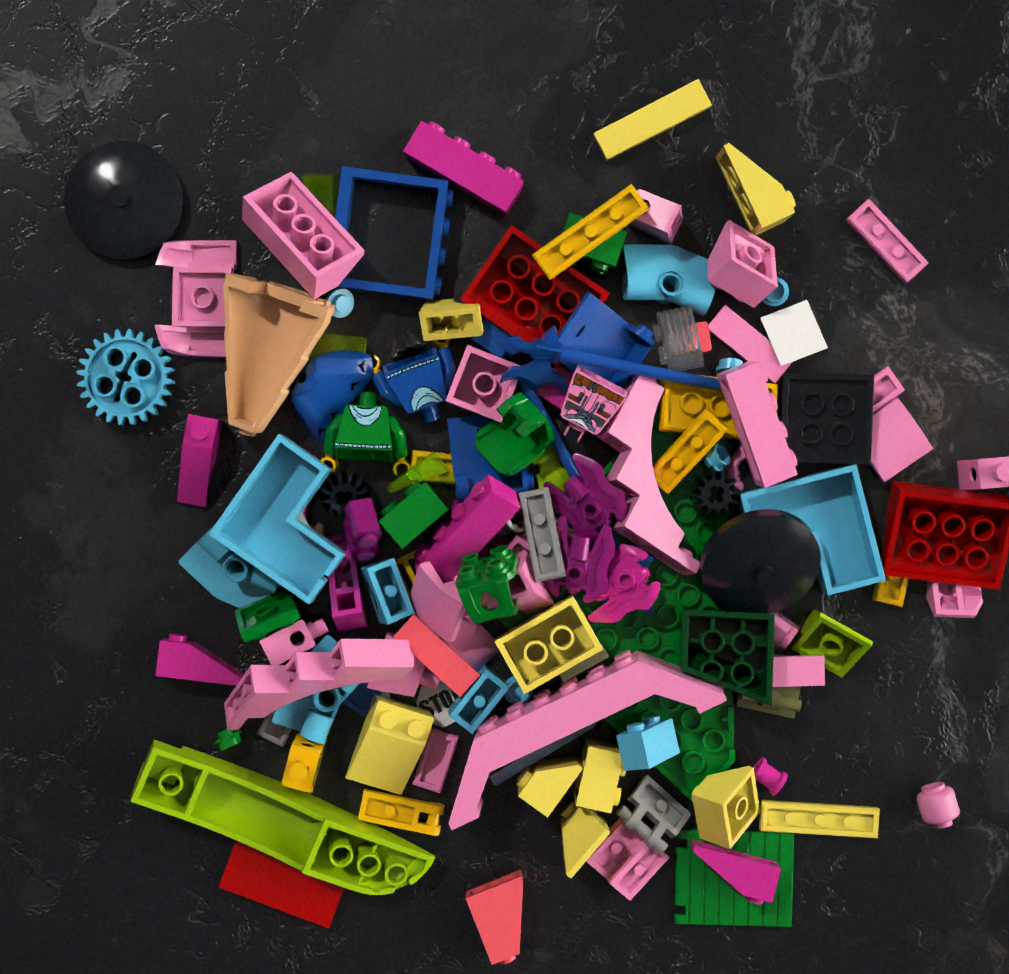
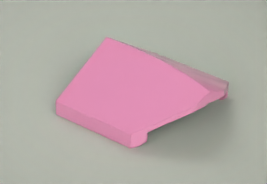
(953, 599)

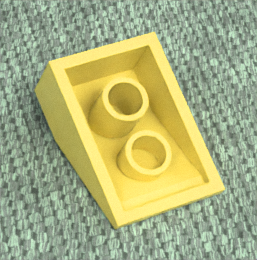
(755, 191)
(389, 744)

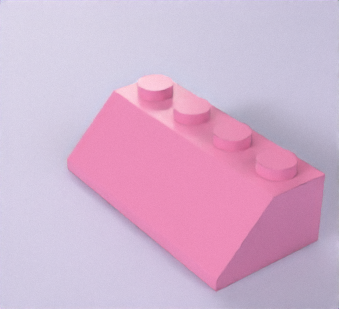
(301, 234)

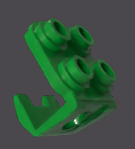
(517, 438)
(490, 576)

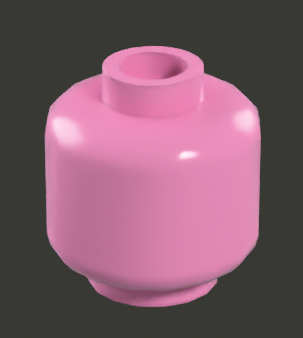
(938, 804)

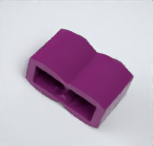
(362, 529)

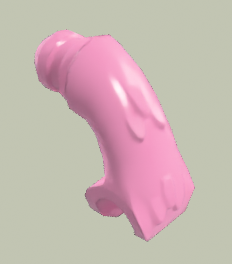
(732, 469)

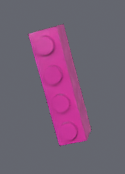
(464, 168)
(468, 527)

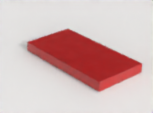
(279, 885)

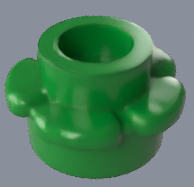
(228, 739)

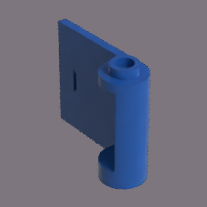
(602, 332)
(470, 465)

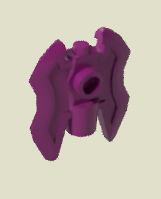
(588, 499)
(583, 567)

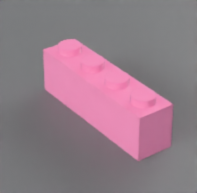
(757, 423)

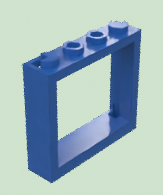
(440, 229)

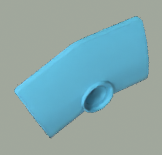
(653, 264)
(216, 571)
(311, 713)

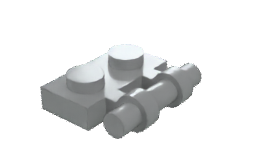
(660, 808)

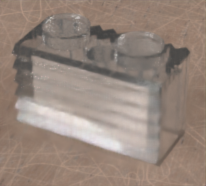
(679, 339)

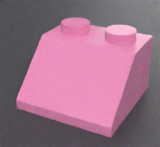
(742, 265)
(478, 383)

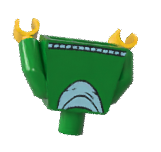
(365, 434)

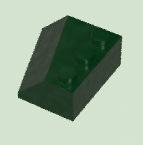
(729, 650)

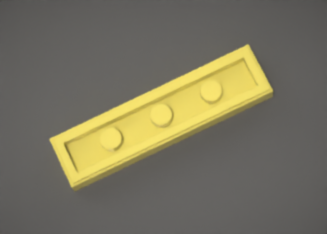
(652, 120)
(819, 819)

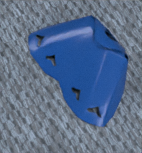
(329, 387)

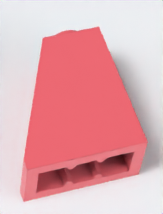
(497, 915)

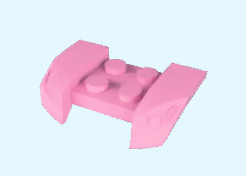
(197, 296)

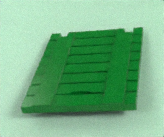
(715, 901)

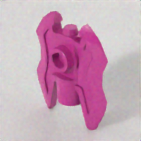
(626, 587)

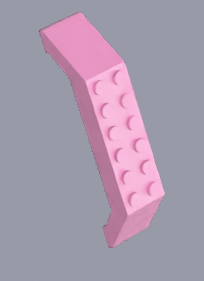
(569, 709)

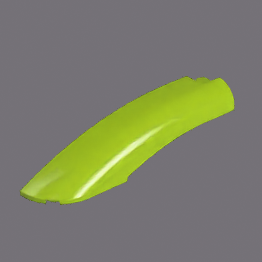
(277, 820)

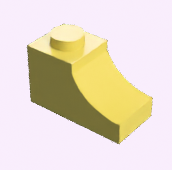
(450, 320)

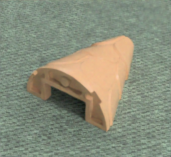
(266, 345)

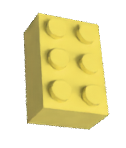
(548, 644)

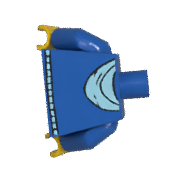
(417, 380)

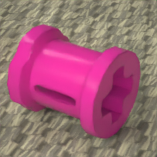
(769, 776)

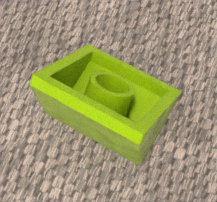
(832, 639)

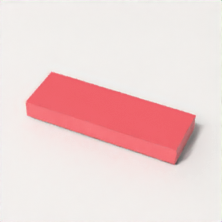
(437, 655)

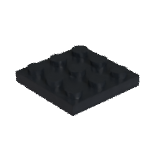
(829, 417)

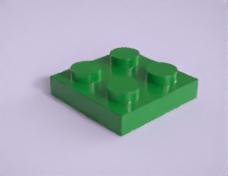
(267, 615)

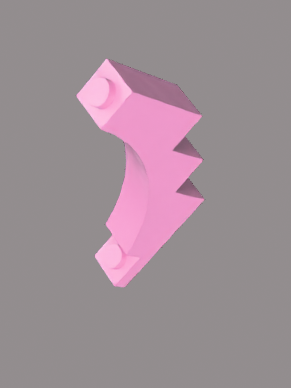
(647, 517)
(307, 673)

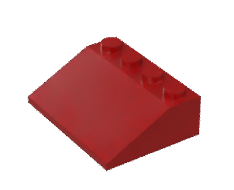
(520, 296)
(946, 535)

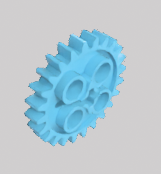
(101, 367)

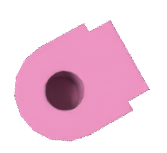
(783, 631)

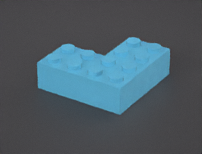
(839, 518)
(265, 524)

